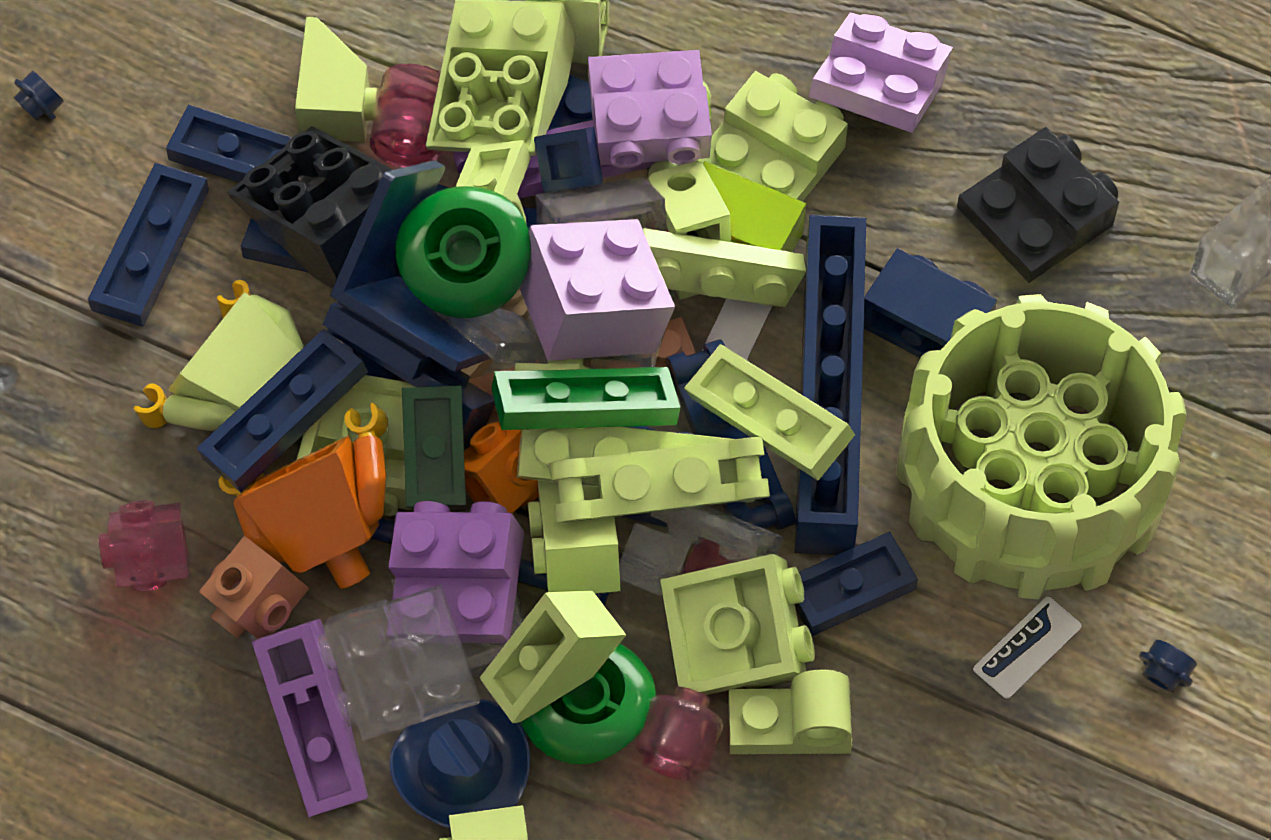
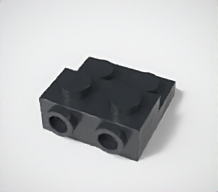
(1041, 203)

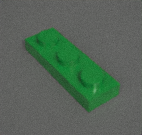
(585, 398)

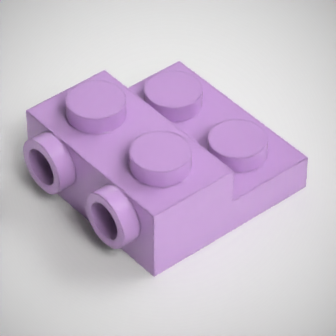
(882, 71)
(649, 108)

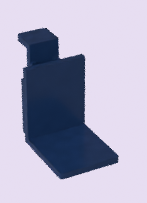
(386, 319)

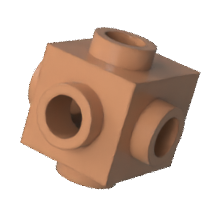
(252, 591)

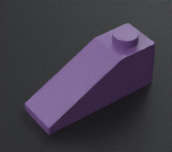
(311, 717)

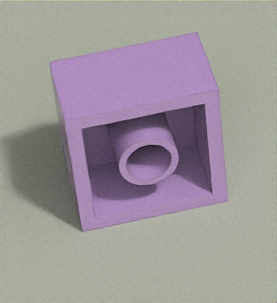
(595, 290)

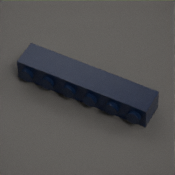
(833, 377)

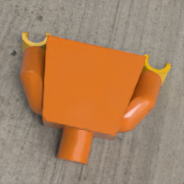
(320, 503)

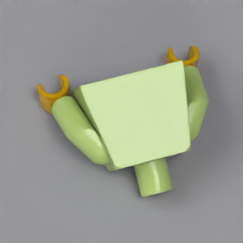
(230, 365)

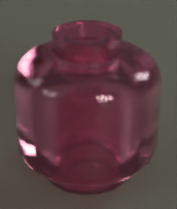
(679, 734)

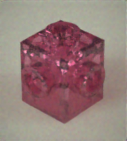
(145, 545)

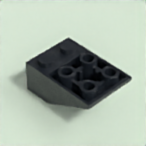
(312, 199)

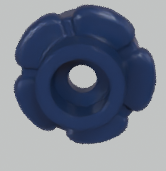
(37, 96)
(1167, 666)

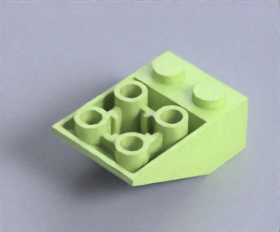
(501, 73)

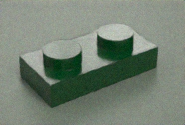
(433, 445)

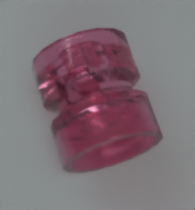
(405, 115)

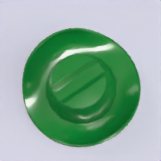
(464, 251)
(596, 715)

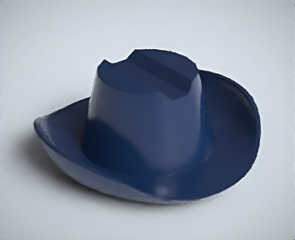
(461, 763)

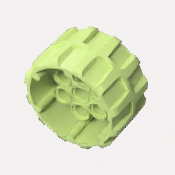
(1059, 361)

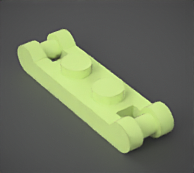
(659, 480)

